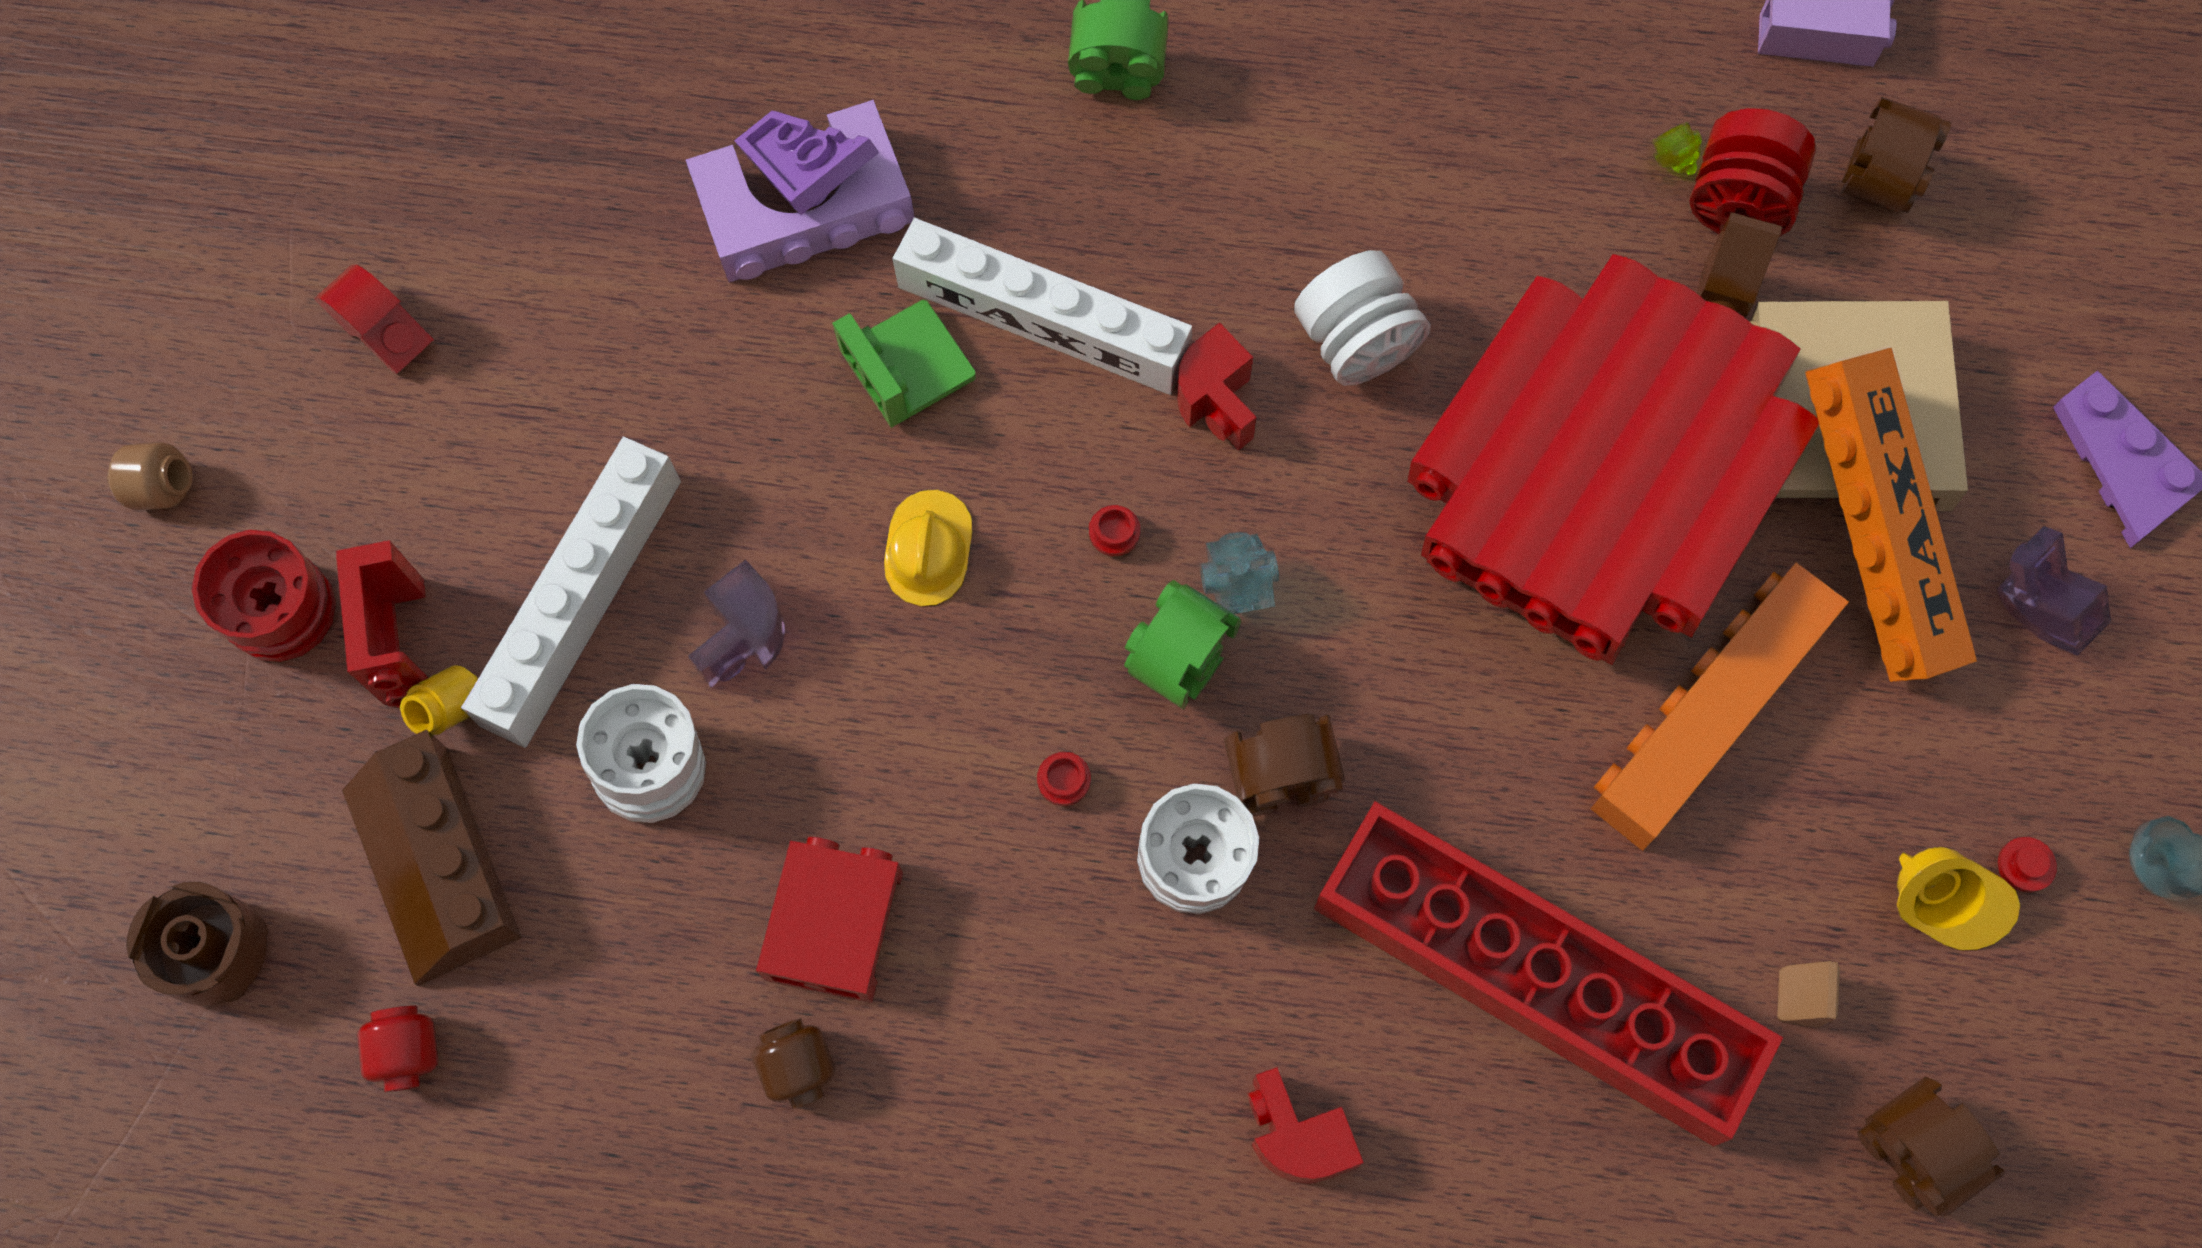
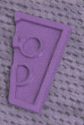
(803, 159)
(2134, 461)

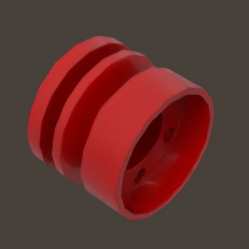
(1753, 169)
(247, 574)

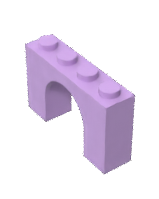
(1827, 30)
(758, 238)

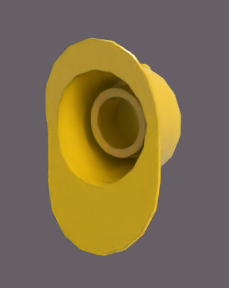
(928, 547)
(1955, 899)

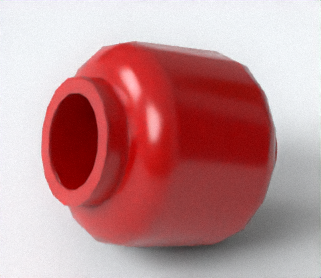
(397, 1047)

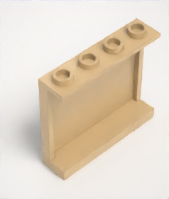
(1926, 368)

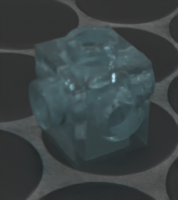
(1240, 573)

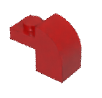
(374, 316)
(1206, 386)
(1304, 1149)

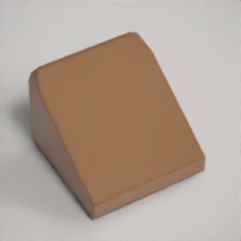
(1808, 993)

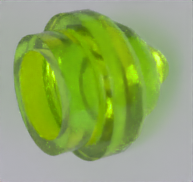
(1678, 149)

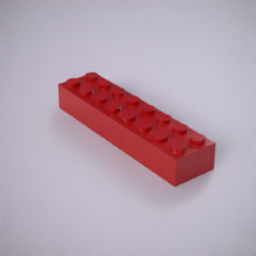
(1549, 975)

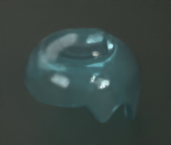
(2167, 858)

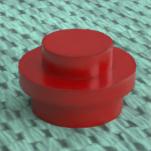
(1114, 530)
(1064, 778)
(2027, 864)

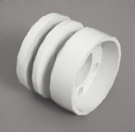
(1361, 317)
(627, 730)
(1193, 817)

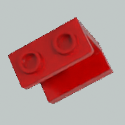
(370, 585)
(829, 919)

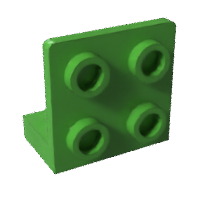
(904, 360)

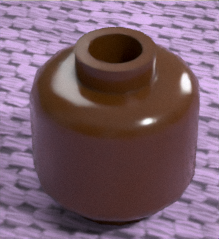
(793, 1063)

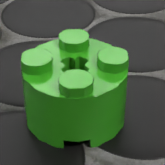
(1118, 47)
(1181, 643)

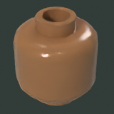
(149, 476)

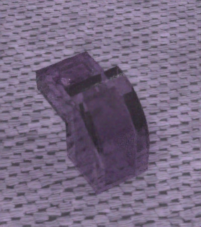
(2050, 598)
(751, 628)

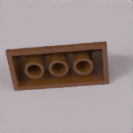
(428, 857)

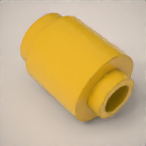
(438, 701)

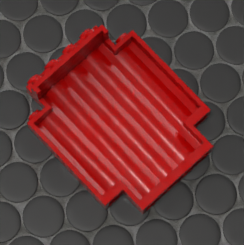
(1611, 457)

